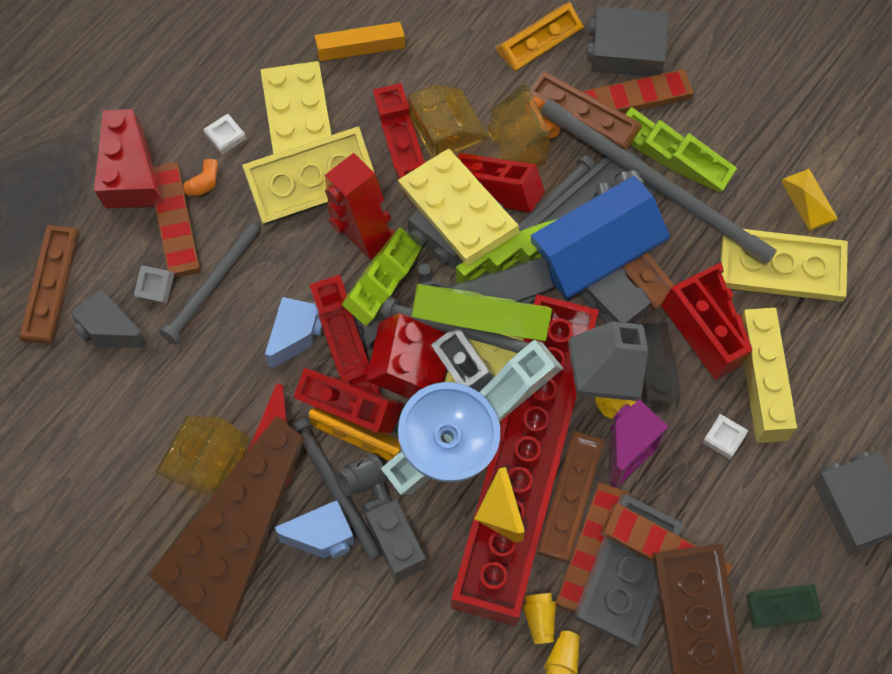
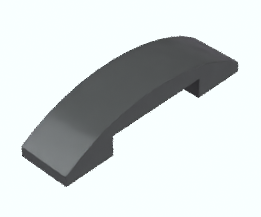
(512, 283)

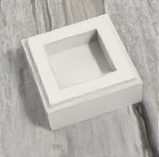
(224, 134)
(725, 436)

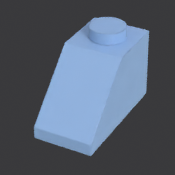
(292, 331)
(318, 532)

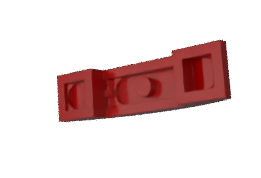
(398, 129)
(341, 332)

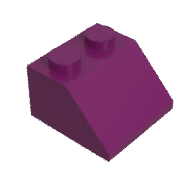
(633, 440)

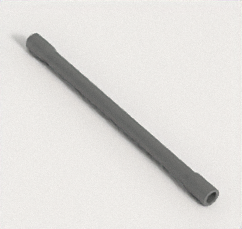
(748, 242)

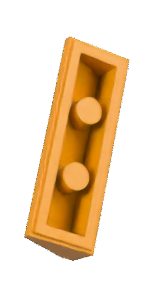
(540, 36)
(360, 41)
(363, 438)

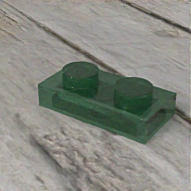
(784, 606)

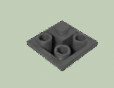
(609, 361)

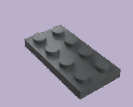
(622, 583)

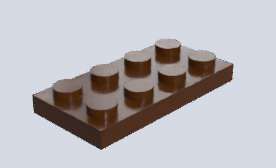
(697, 611)

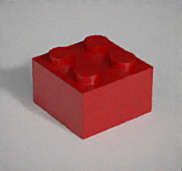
(404, 356)

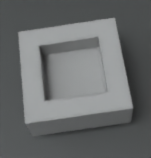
(154, 284)

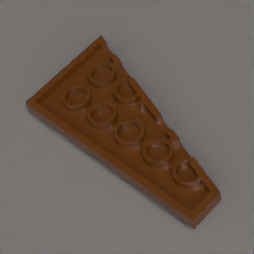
(224, 541)

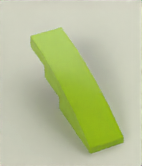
(681, 154)
(504, 256)
(382, 276)
(481, 312)

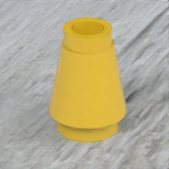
(540, 617)
(564, 655)

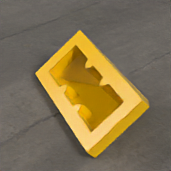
(809, 199)
(500, 509)

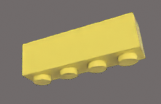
(768, 378)

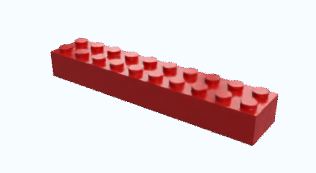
(530, 447)

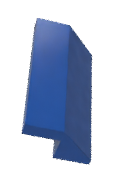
(601, 236)

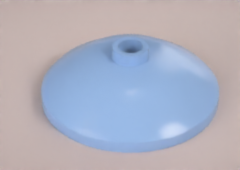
(452, 411)

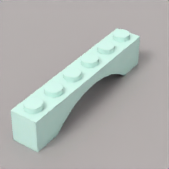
(505, 392)

